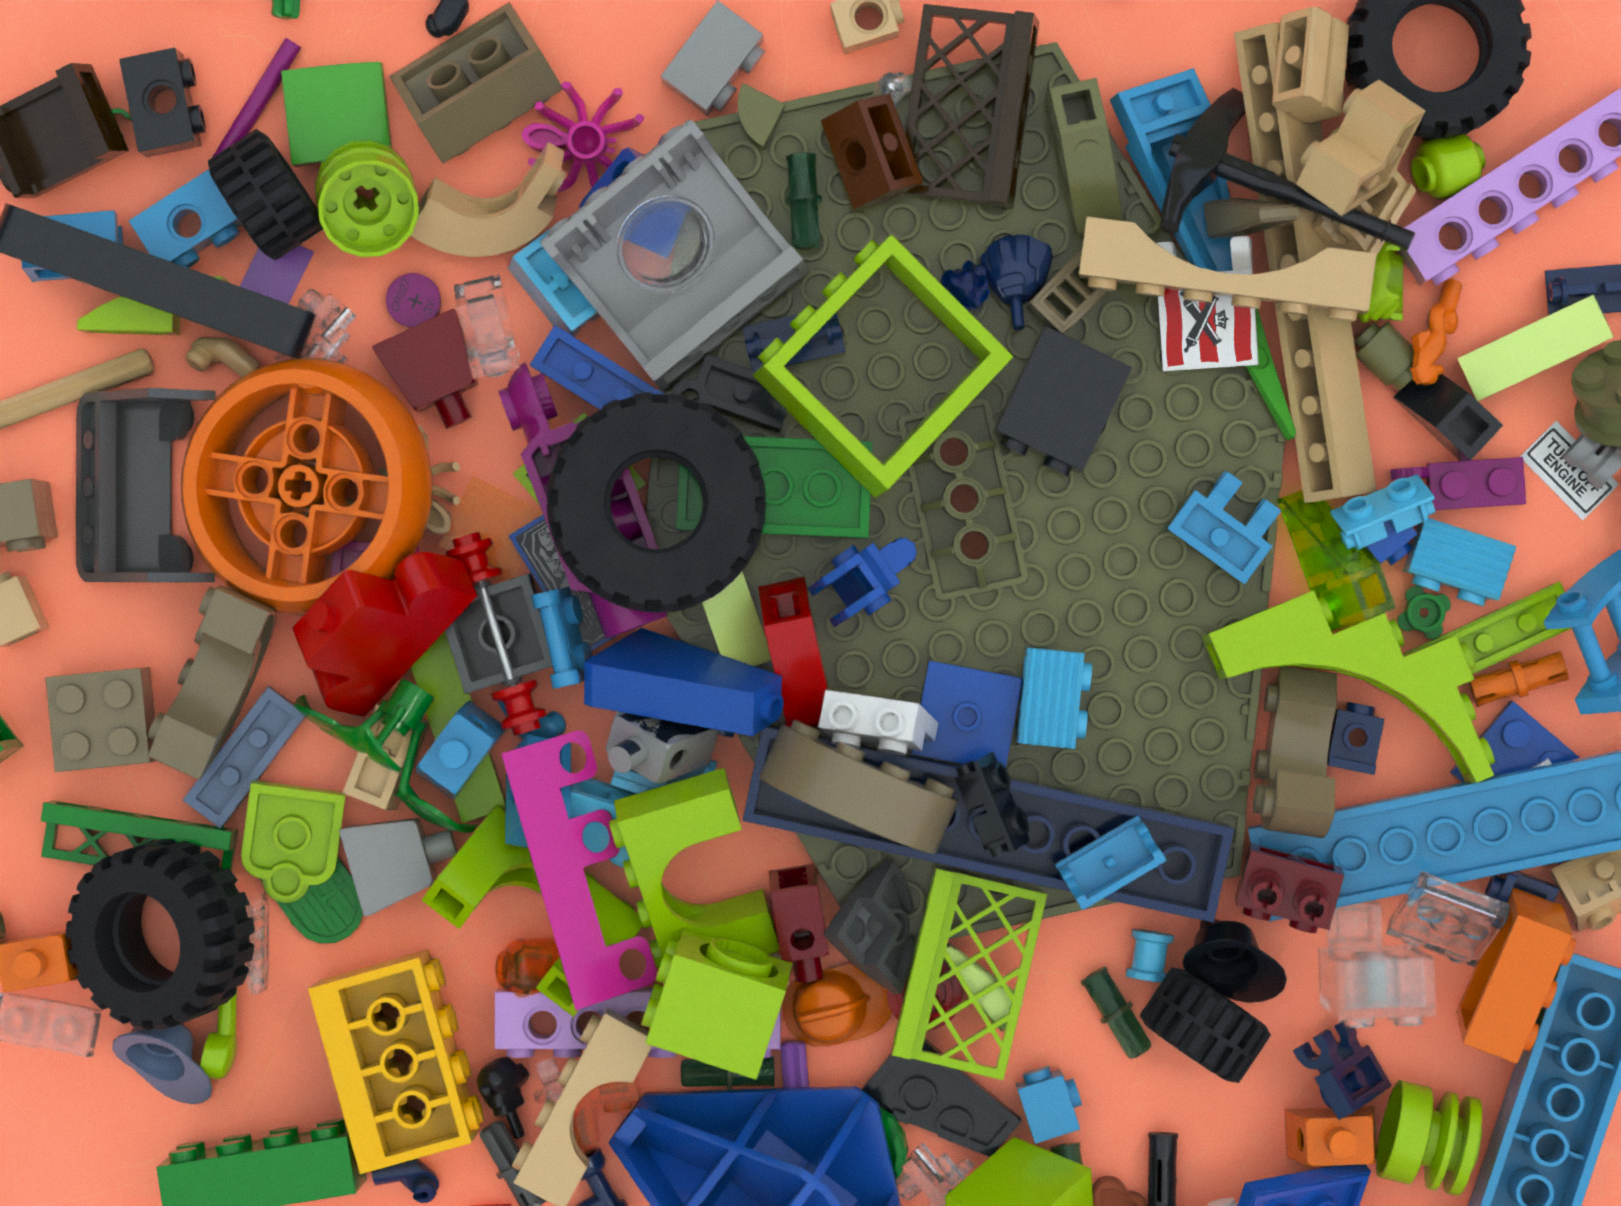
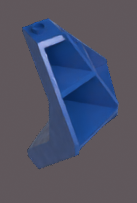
(758, 1148)

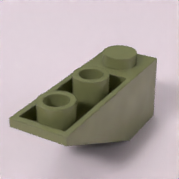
(1084, 151)

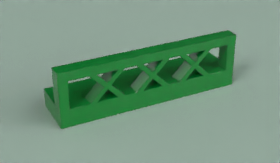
(130, 825)

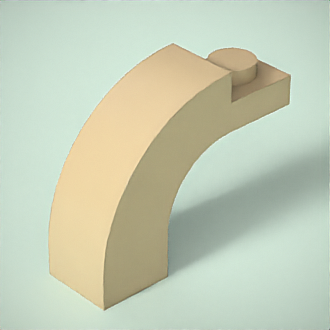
(491, 225)

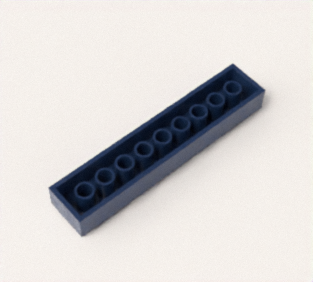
(1058, 826)

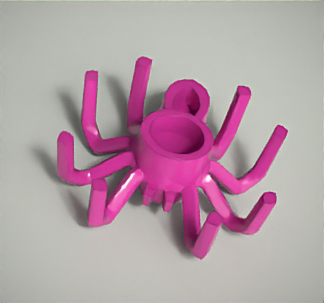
(585, 140)

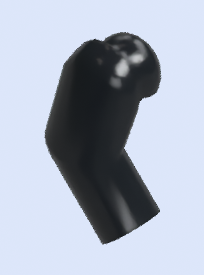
(447, 17)

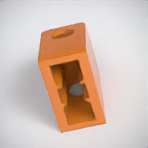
(36, 961)
(1329, 1139)

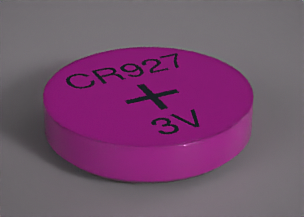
(413, 299)

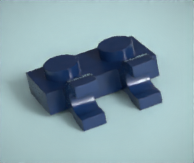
(1347, 1070)

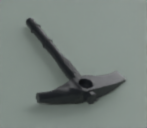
(1203, 157)

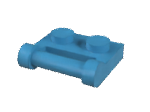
(561, 620)

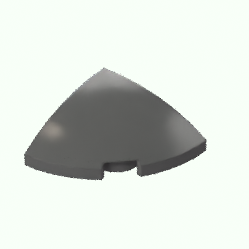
(874, 927)

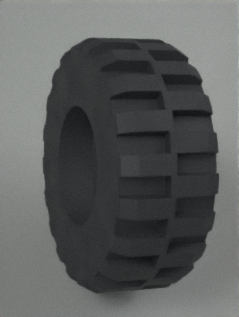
(639, 430)

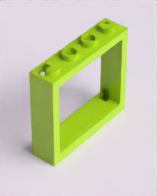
(821, 424)

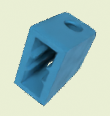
(460, 749)

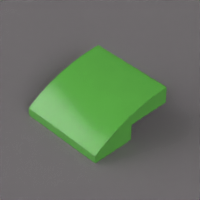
(334, 107)

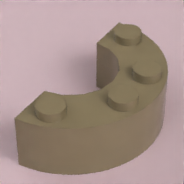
(215, 683)
(1293, 767)
(856, 791)

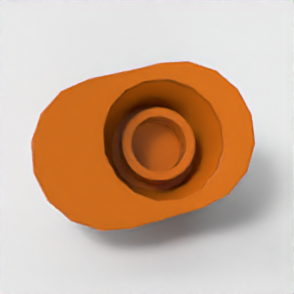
(836, 1007)

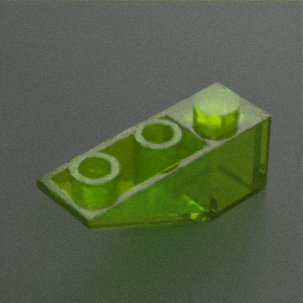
(1345, 578)

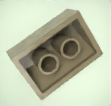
(476, 83)

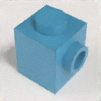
(1049, 1103)

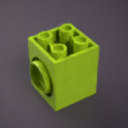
(716, 1002)

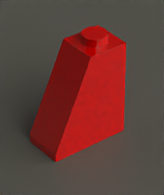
(794, 649)

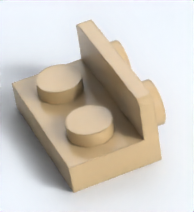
(1591, 889)

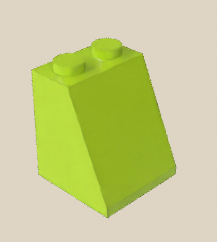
(1024, 1177)

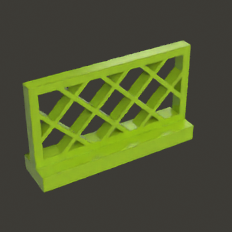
(927, 965)

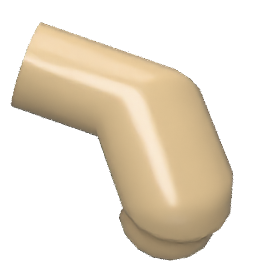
(220, 350)

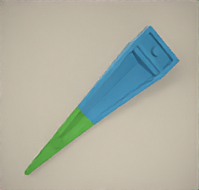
(1150, 120)

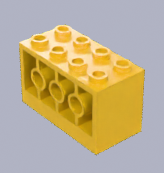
(371, 1080)

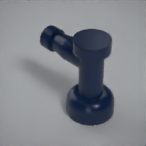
(598, 1183)

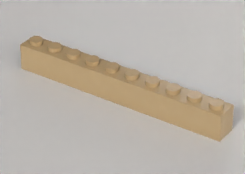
(1314, 348)

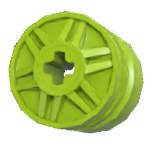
(363, 224)
(1438, 1139)

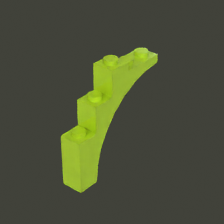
(1370, 650)

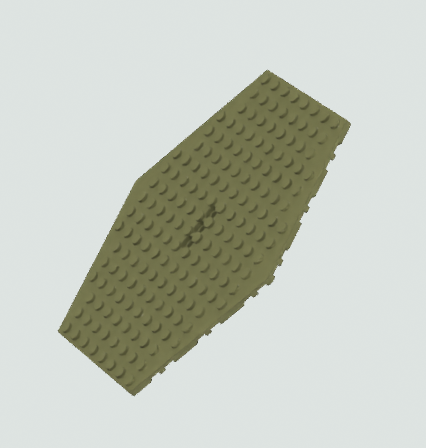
(1065, 557)

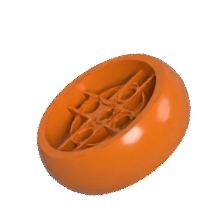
(318, 401)

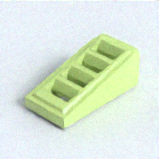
(977, 978)

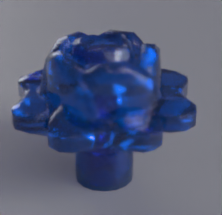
(967, 284)

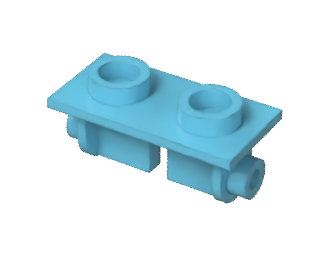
(1363, 517)

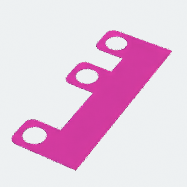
(559, 862)

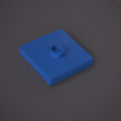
(972, 712)

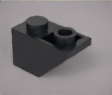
(1450, 415)

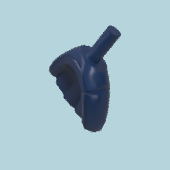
(1017, 271)

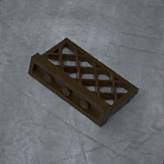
(1009, 98)

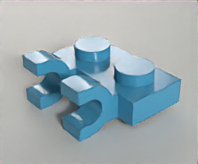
(1219, 535)

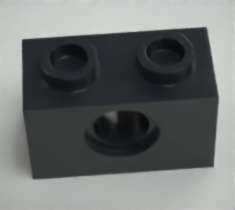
(143, 80)

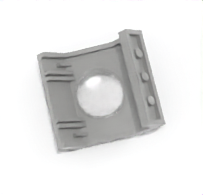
(674, 254)

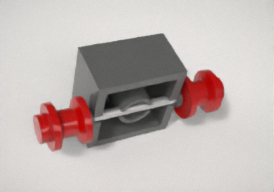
(499, 636)

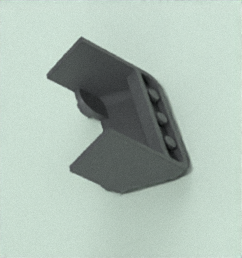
(127, 485)

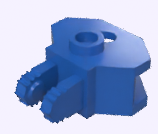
(866, 576)

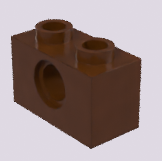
(871, 151)

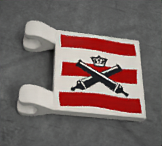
(1209, 333)

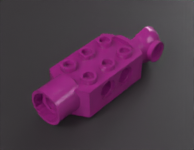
(529, 407)

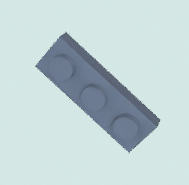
(245, 757)

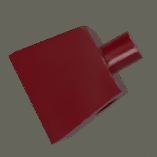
(431, 366)
(796, 907)

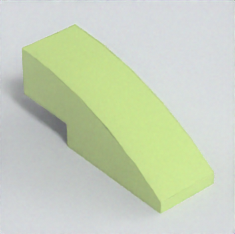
(1535, 347)

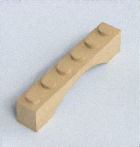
(1125, 254)

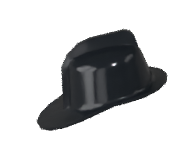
(1232, 963)

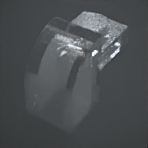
(487, 326)

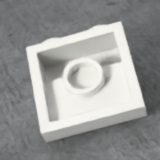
(876, 720)

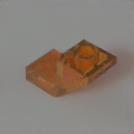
(613, 1097)

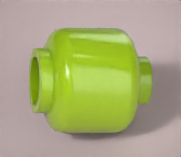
(1447, 165)

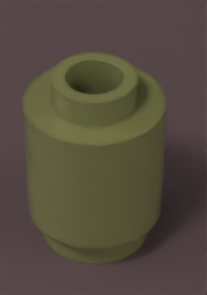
(1386, 354)

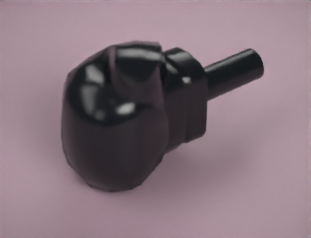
(501, 1089)

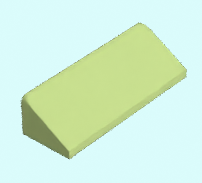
(737, 624)

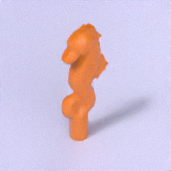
(1432, 342)

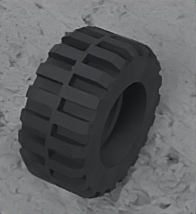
(1455, 112)
(111, 942)

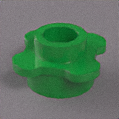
(1436, 608)

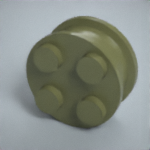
(1598, 395)

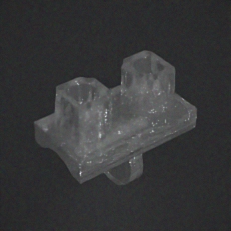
(328, 329)
(931, 1175)

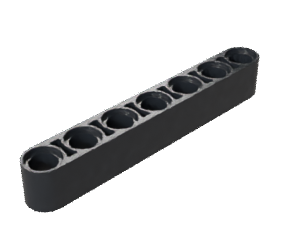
(154, 281)

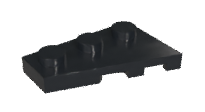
(942, 1102)

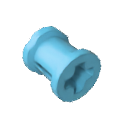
(1149, 955)

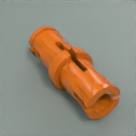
(1519, 678)

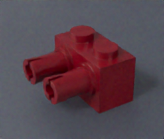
(1288, 888)

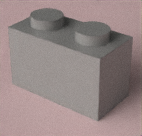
(714, 59)

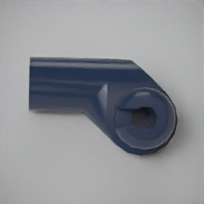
(413, 1175)

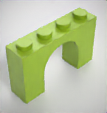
(658, 827)
(489, 864)

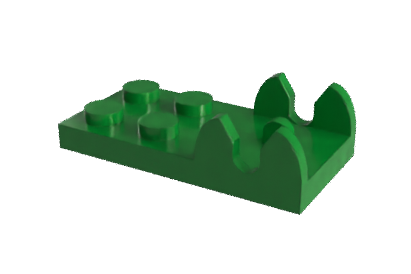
(804, 491)

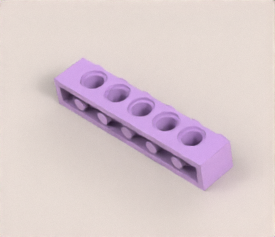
(1432, 261)
(519, 1038)

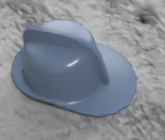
(165, 1062)

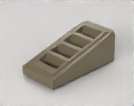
(1245, 216)
(1049, 313)

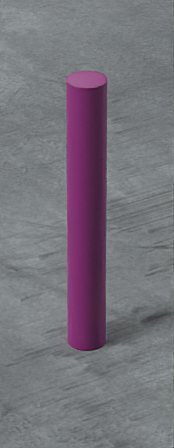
(261, 94)

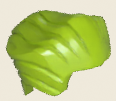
(1387, 286)

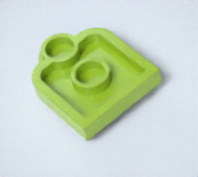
(291, 837)

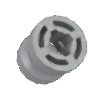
(1595, 459)

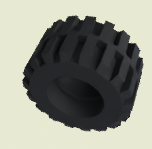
(265, 194)
(1205, 1025)

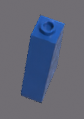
(682, 684)

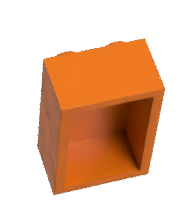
(1516, 978)

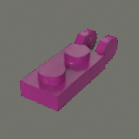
(1472, 482)

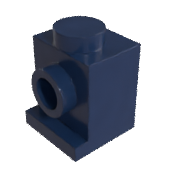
(1350, 757)

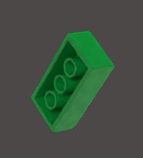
(263, 1172)

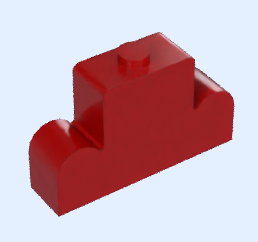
(376, 628)

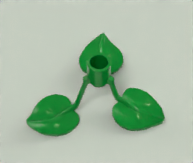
(400, 714)

